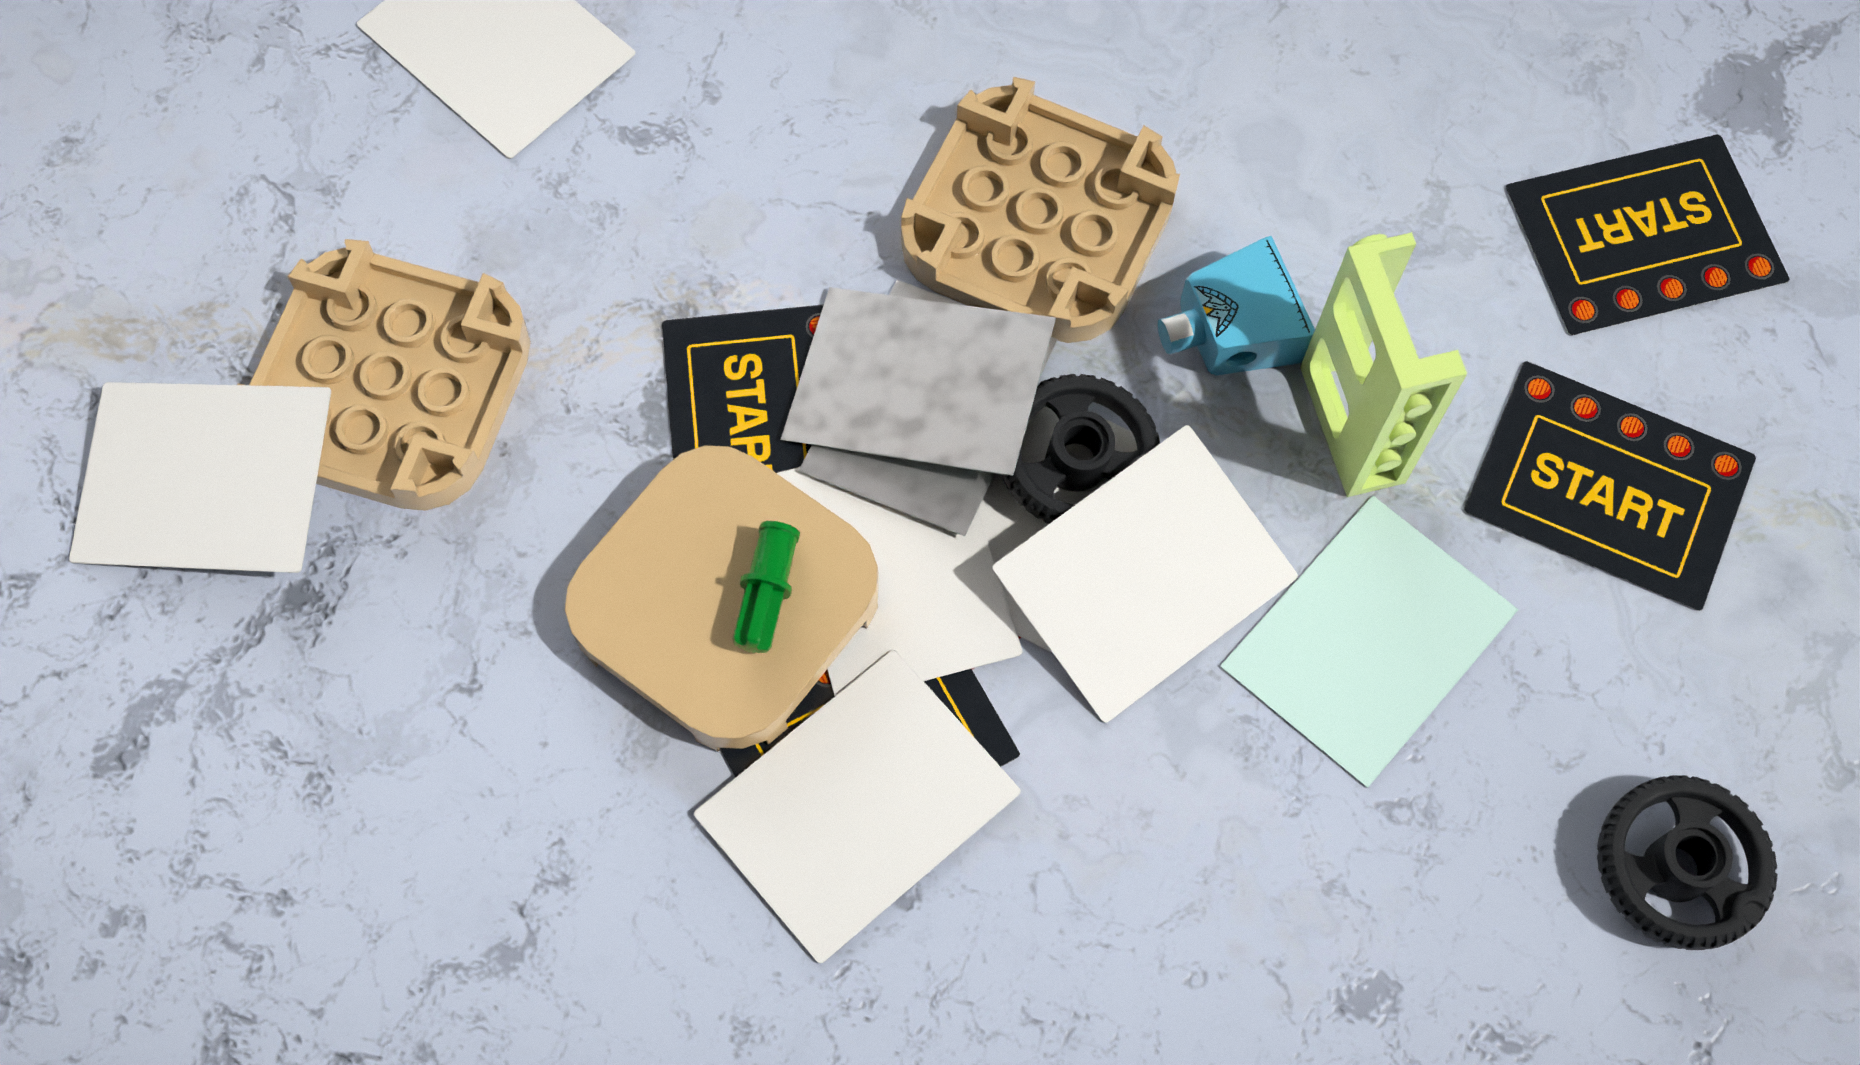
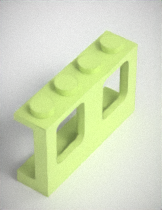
(1389, 401)

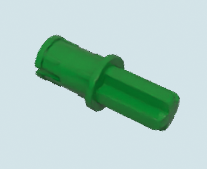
(765, 587)

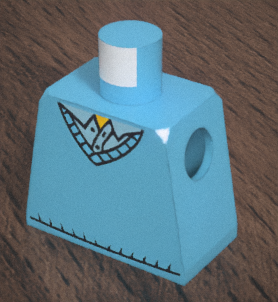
(1241, 313)

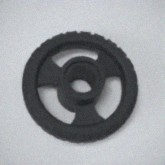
(1069, 399)
(1694, 805)

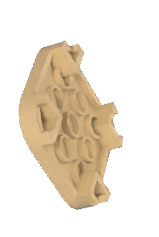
(1039, 211)
(412, 369)
(666, 596)

